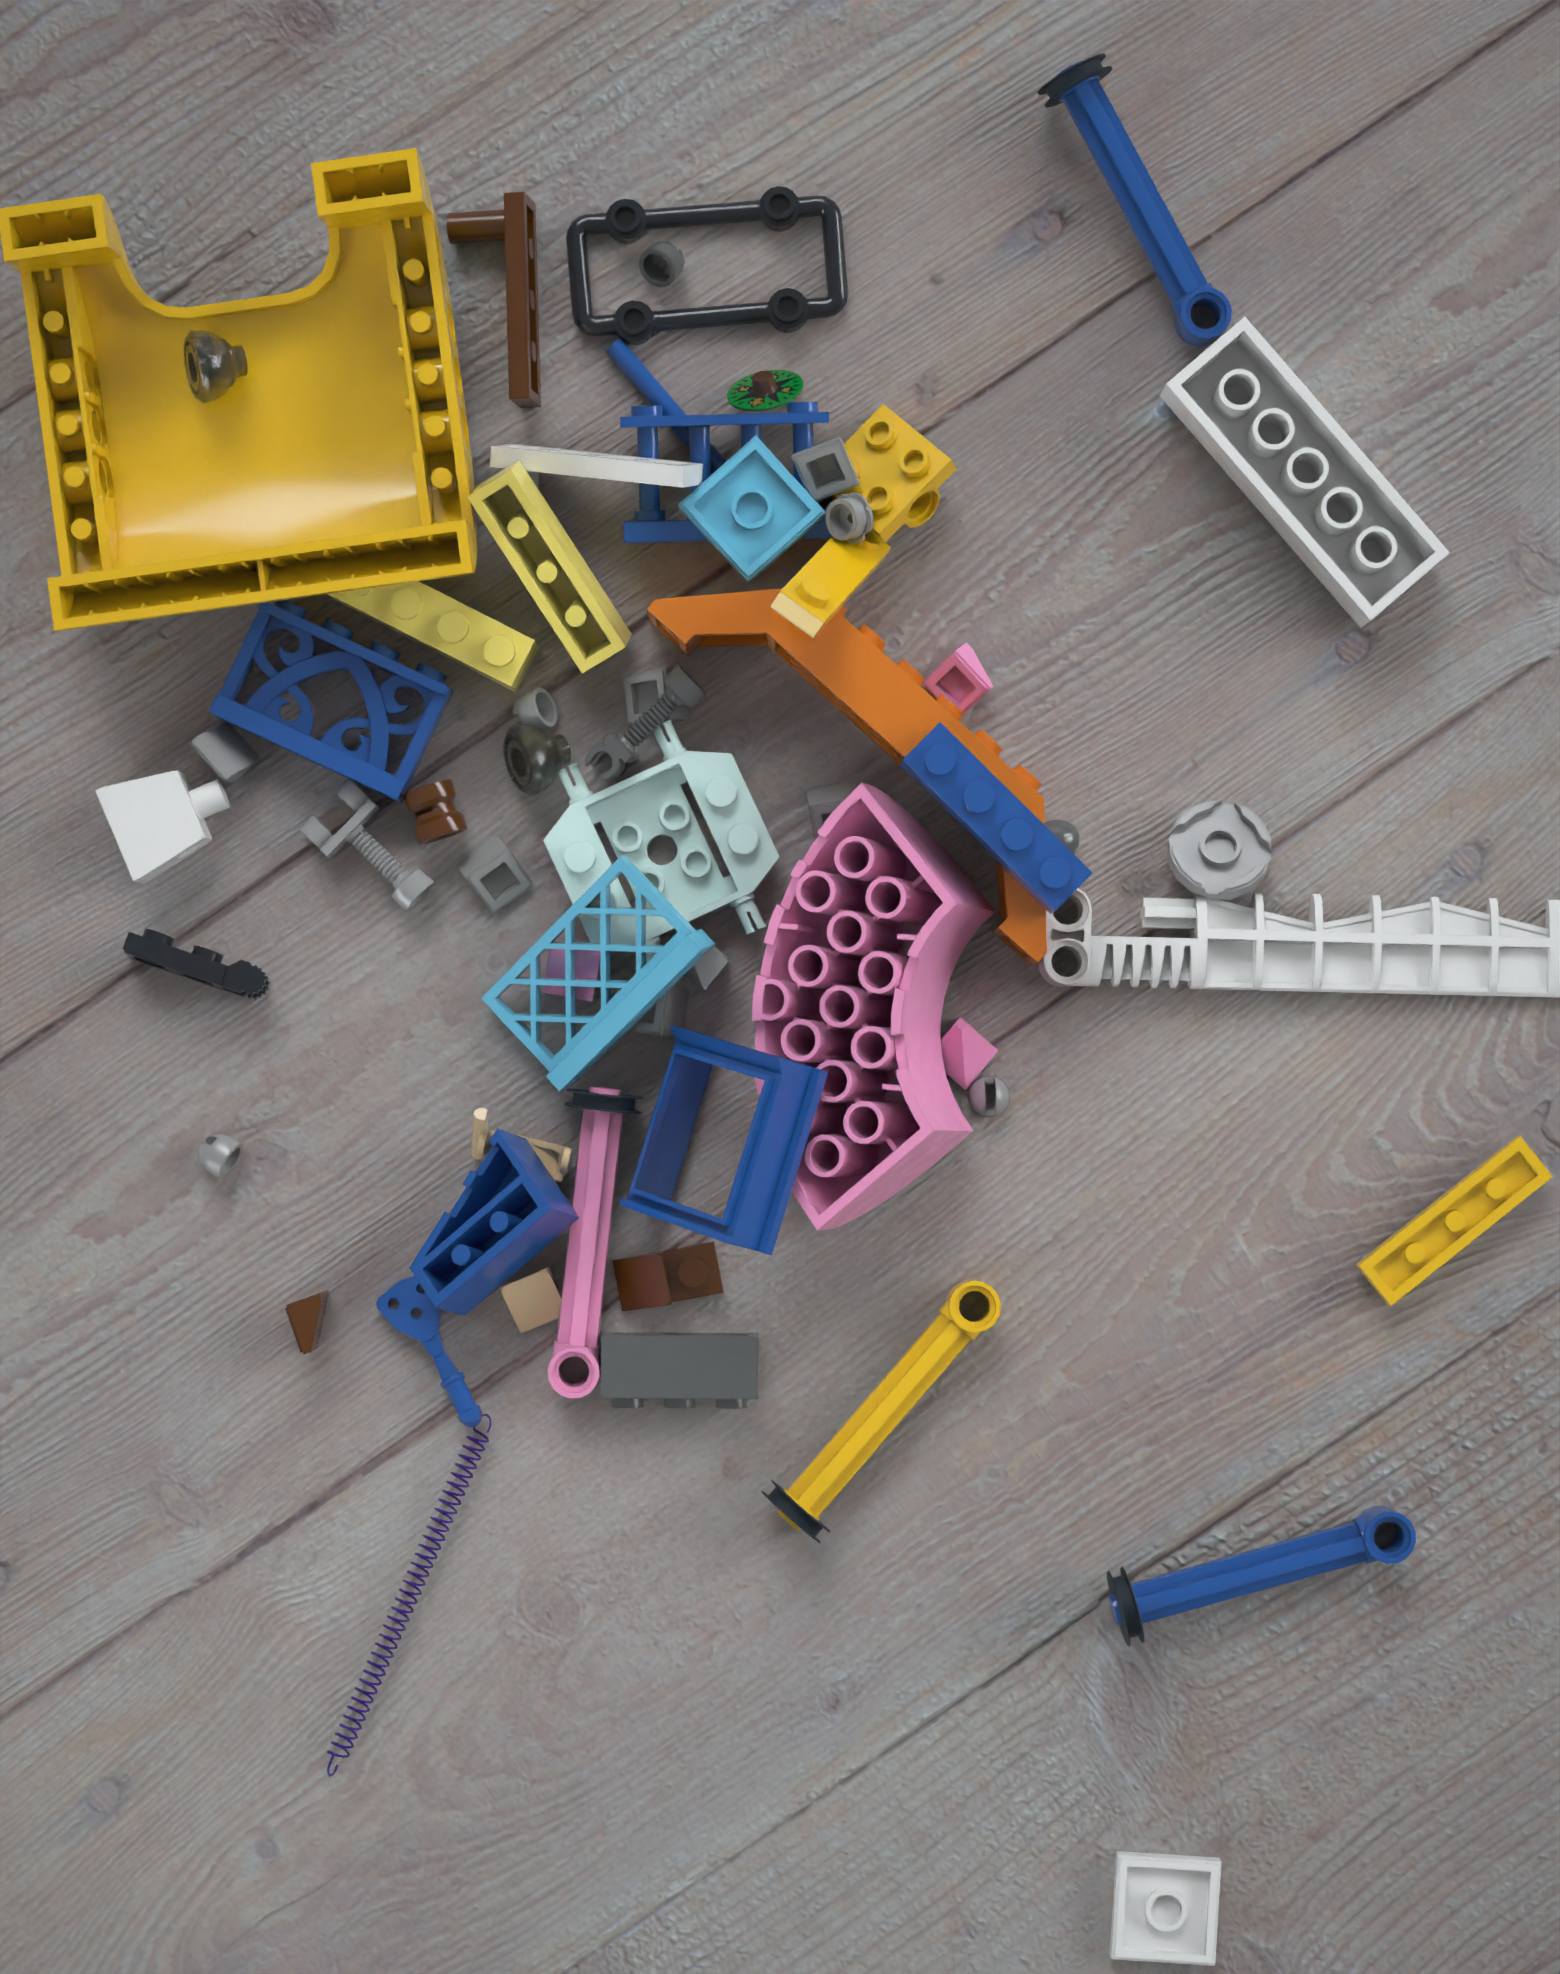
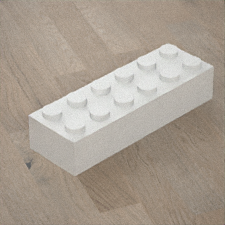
(1303, 472)

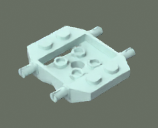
(656, 806)

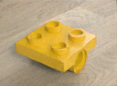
(896, 472)

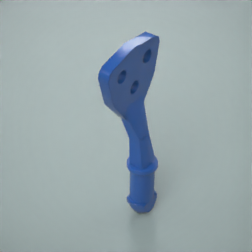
(427, 1332)

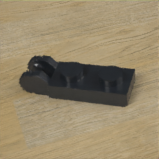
(200, 965)

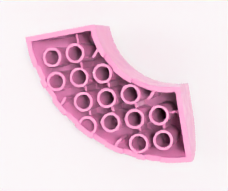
(860, 992)

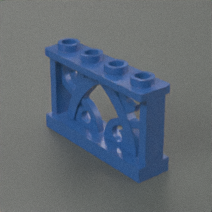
(262, 711)

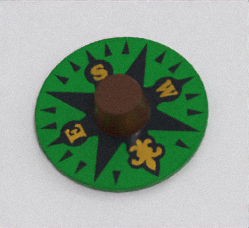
(765, 390)

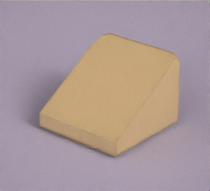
(533, 1299)

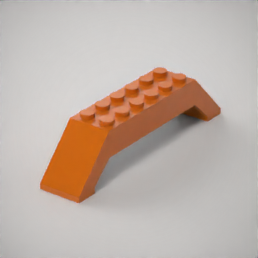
(874, 694)

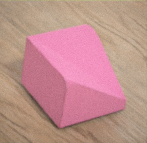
(586, 967)

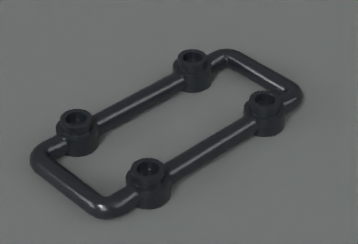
(777, 210)

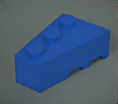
(494, 1228)

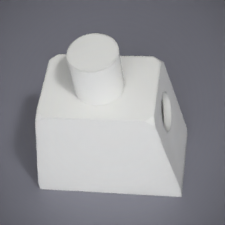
(160, 820)

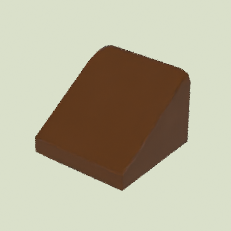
(307, 1319)

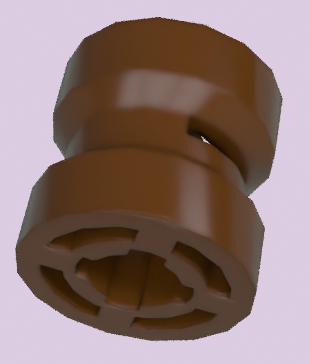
(438, 823)

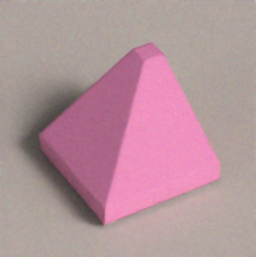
(960, 679)
(965, 1053)

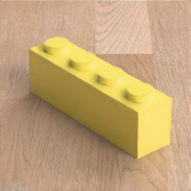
(550, 566)
(447, 629)

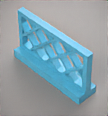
(628, 1004)

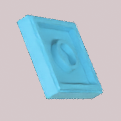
(752, 509)

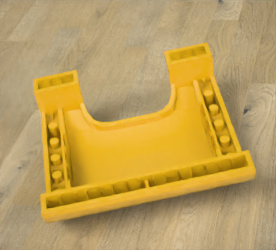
(317, 467)

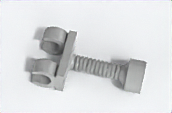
(409, 886)

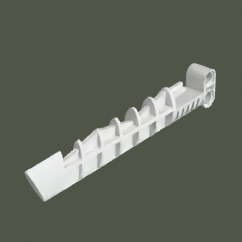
(1391, 951)

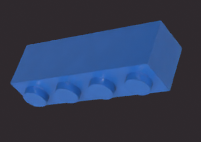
(995, 818)

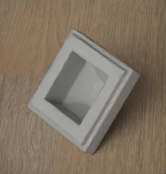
(825, 469)

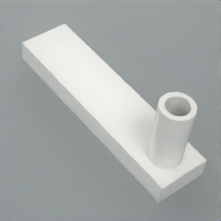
(597, 465)

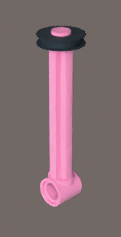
(589, 1234)

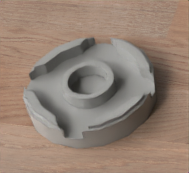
(1219, 850)

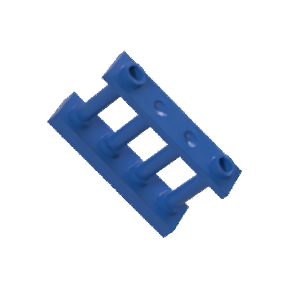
(650, 520)

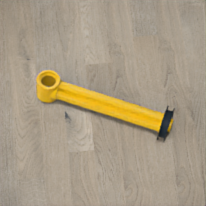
(882, 1410)

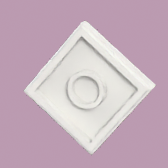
(1165, 1908)

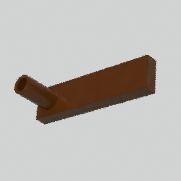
(518, 229)

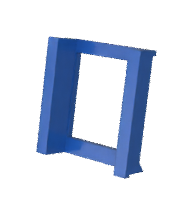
(770, 1151)

